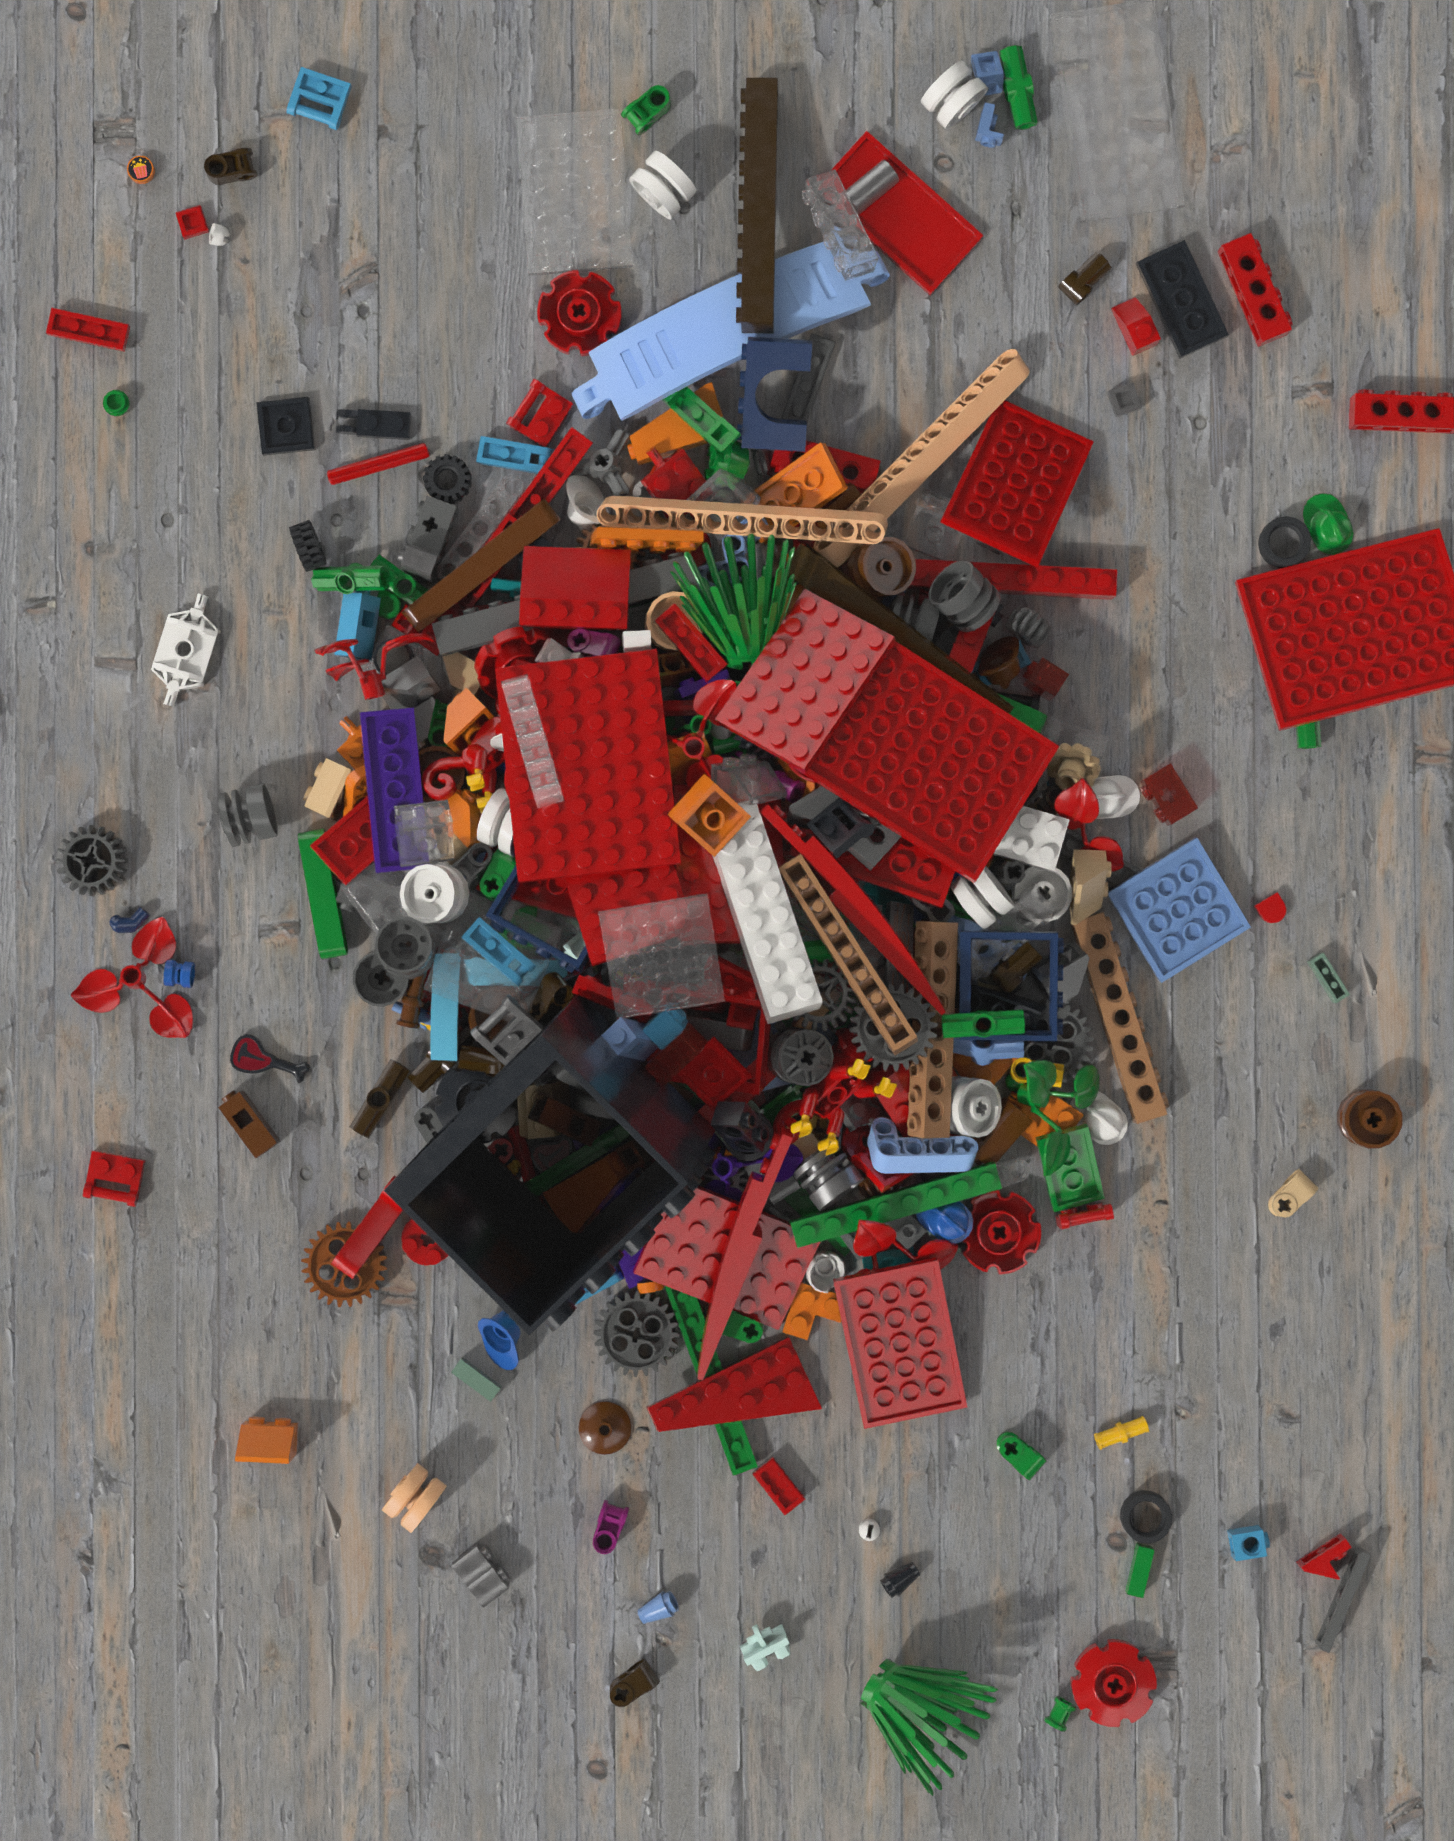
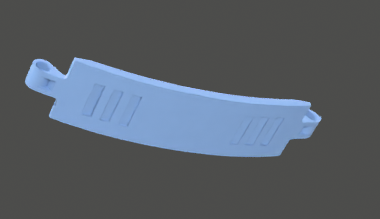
(703, 332)

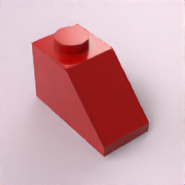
(1136, 326)

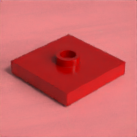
(714, 1073)

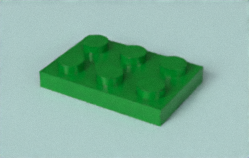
(1079, 1177)

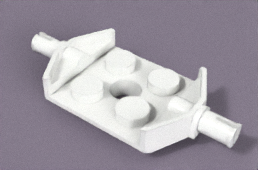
(186, 671)

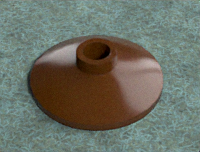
(605, 1414)

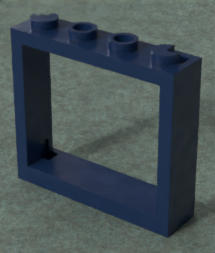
(524, 937)
(1056, 975)

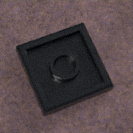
(285, 426)

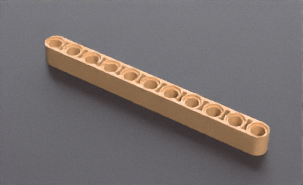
(933, 446)
(753, 514)

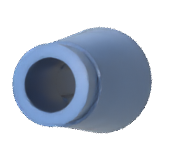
(658, 1608)

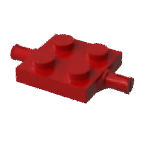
(672, 476)

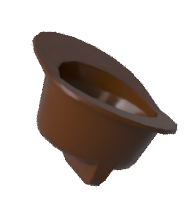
(1001, 661)

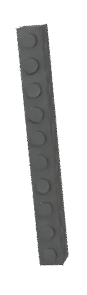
(478, 627)

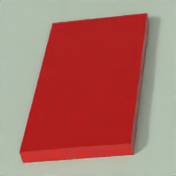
(910, 219)

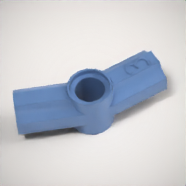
(985, 1051)

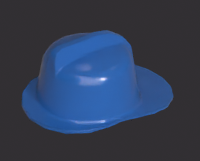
(948, 1222)
(500, 1339)

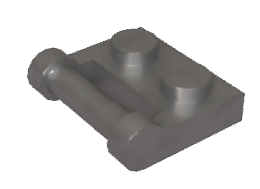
(512, 1036)

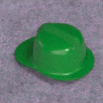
(1328, 524)

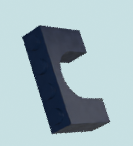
(762, 357)

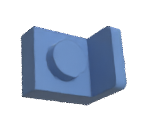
(989, 70)
(988, 121)

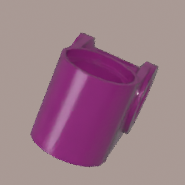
(593, 643)
(610, 1522)

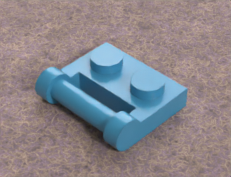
(322, 90)

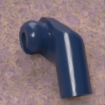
(128, 924)

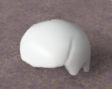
(823, 1269)

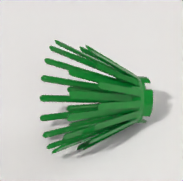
(744, 629)
(909, 1695)

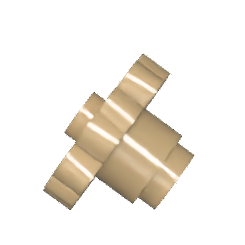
(1073, 764)

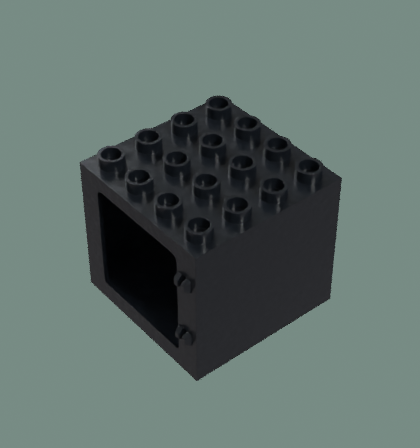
(502, 1229)

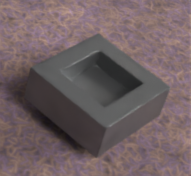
(1124, 399)

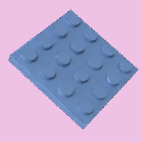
(1178, 909)

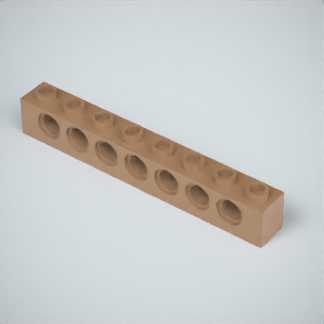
(848, 955)
(932, 1078)
(1157, 1103)

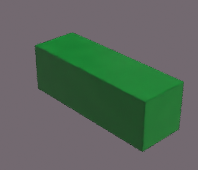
(1139, 1570)

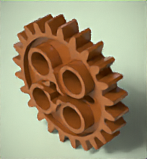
(321, 1255)

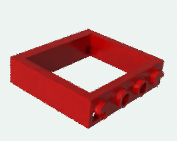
(756, 1082)

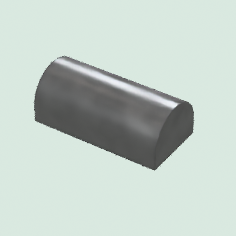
(872, 186)

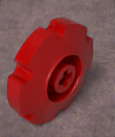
(577, 293)
(503, 652)
(1019, 1236)
(1123, 1700)

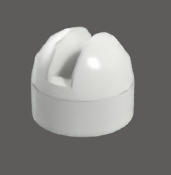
(217, 235)
(863, 1529)

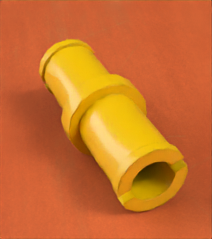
(1121, 1432)

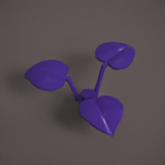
(729, 1166)

